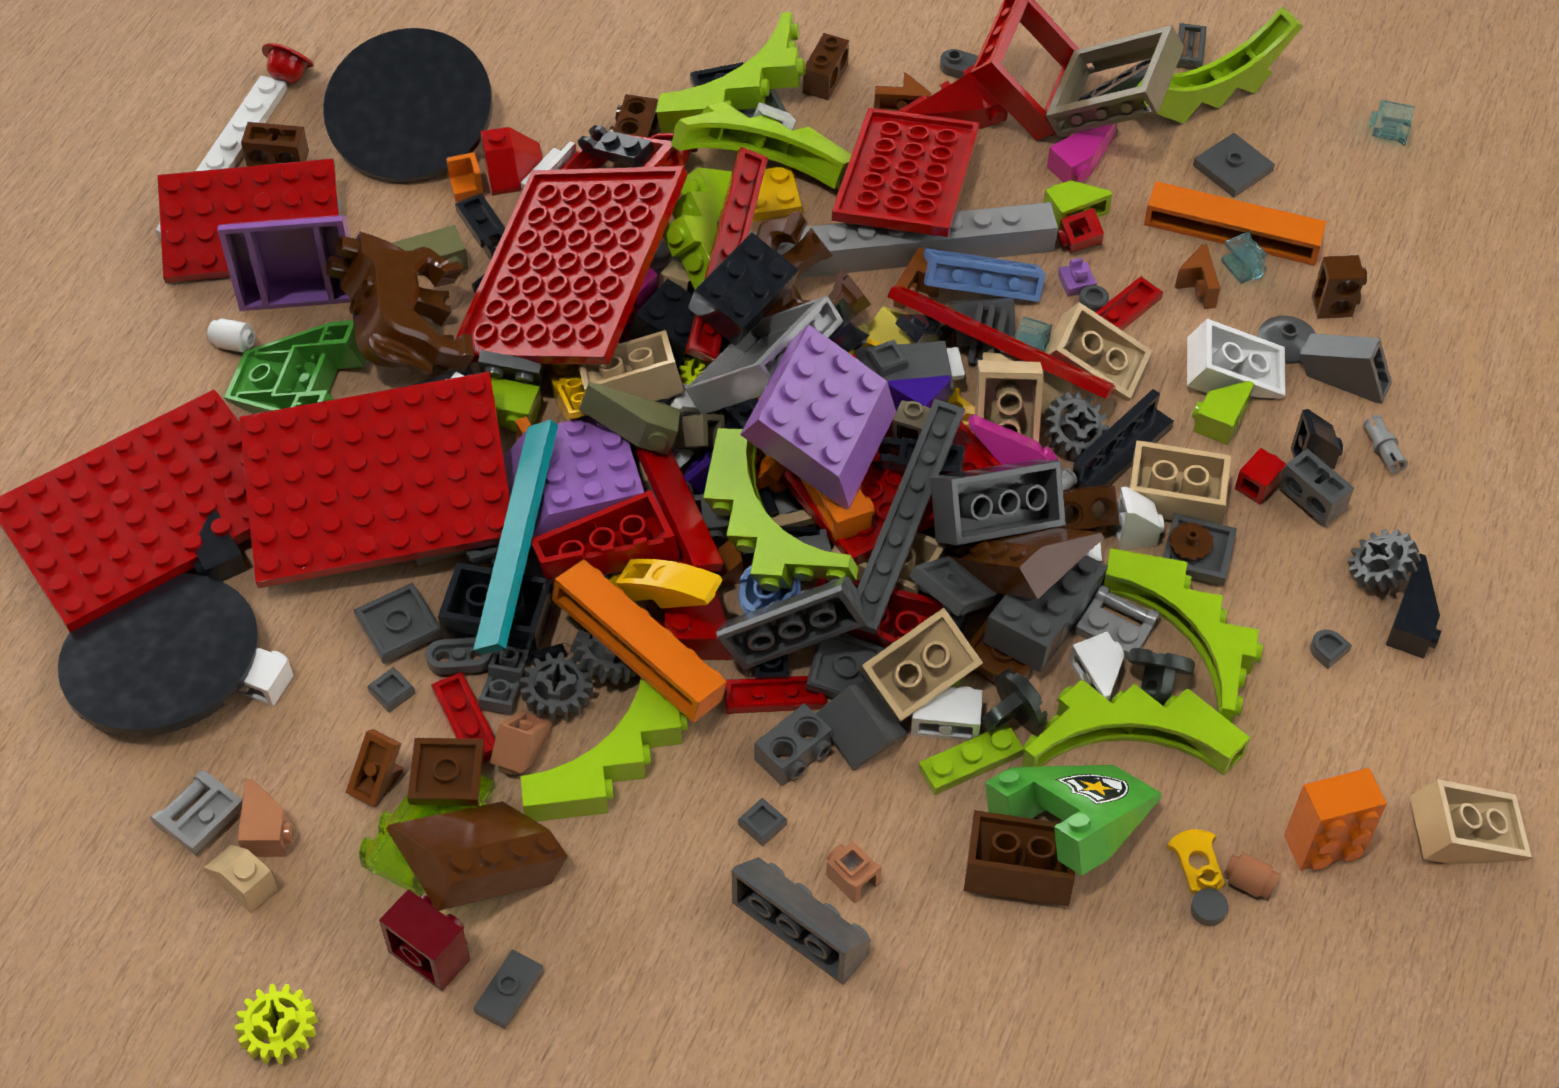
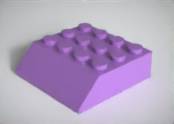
(283, 261)
(822, 415)
(585, 474)

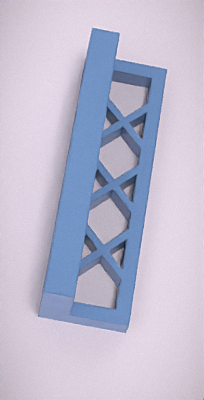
(983, 275)

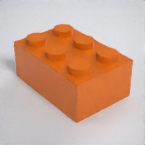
(1334, 819)

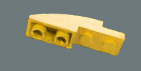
(567, 389)
(667, 583)

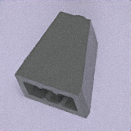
(1348, 364)

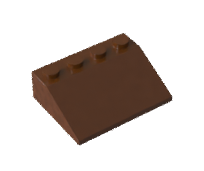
(1025, 561)
(478, 853)

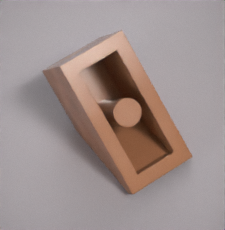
(519, 742)
(263, 823)

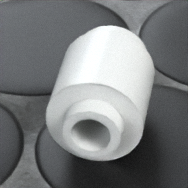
(231, 335)

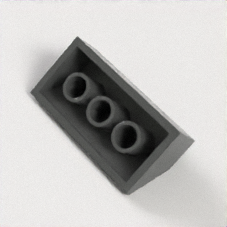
(793, 623)
(799, 918)

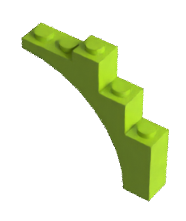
(771, 68)
(1241, 68)
(728, 129)
(696, 220)
(777, 555)
(1198, 615)
(1133, 715)
(586, 782)

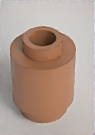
(1251, 875)

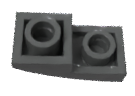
(504, 680)

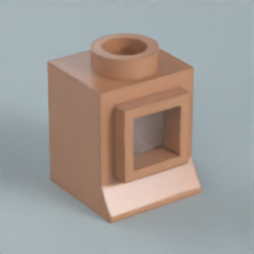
(851, 868)

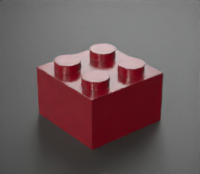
(425, 939)

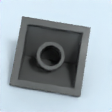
(969, 308)
(860, 724)

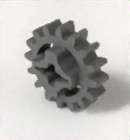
(1075, 425)
(1383, 560)
(599, 659)
(543, 679)

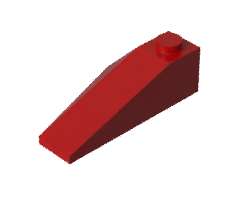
(961, 100)

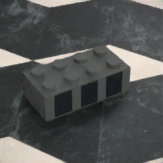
(997, 501)
(1036, 628)

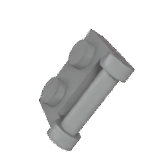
(1128, 635)
(204, 818)

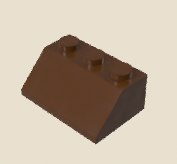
(1016, 859)

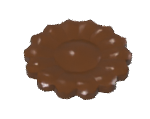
(1191, 541)

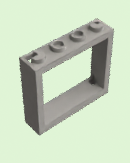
(745, 369)

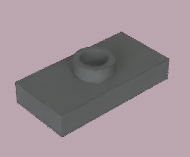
(508, 989)

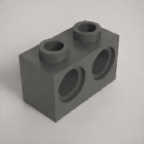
(1316, 487)
(788, 740)

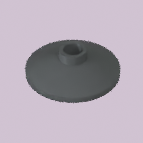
(1286, 332)

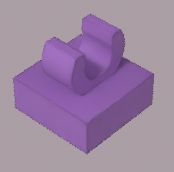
(1076, 277)

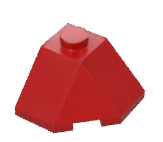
(508, 158)

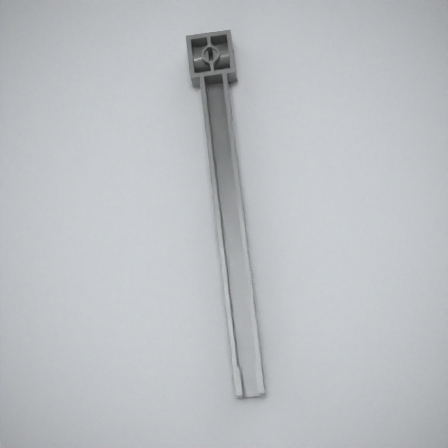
(972, 232)

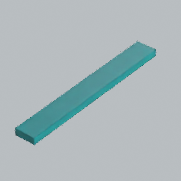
(516, 538)

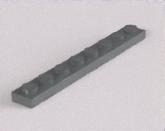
(907, 511)

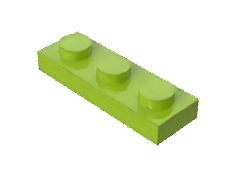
(970, 759)

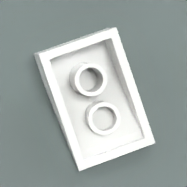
(1228, 356)

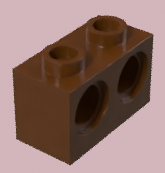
(826, 66)
(636, 116)
(273, 144)
(1338, 286)
(1082, 502)

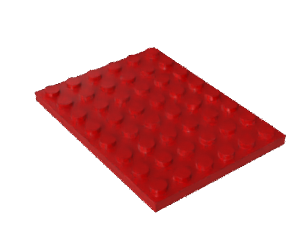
(572, 263)
(374, 479)
(130, 510)

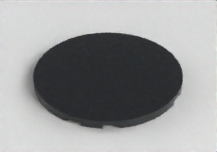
(407, 104)
(161, 658)

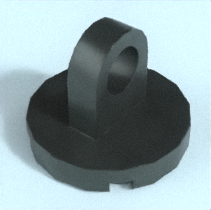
(1160, 671)
(1018, 701)

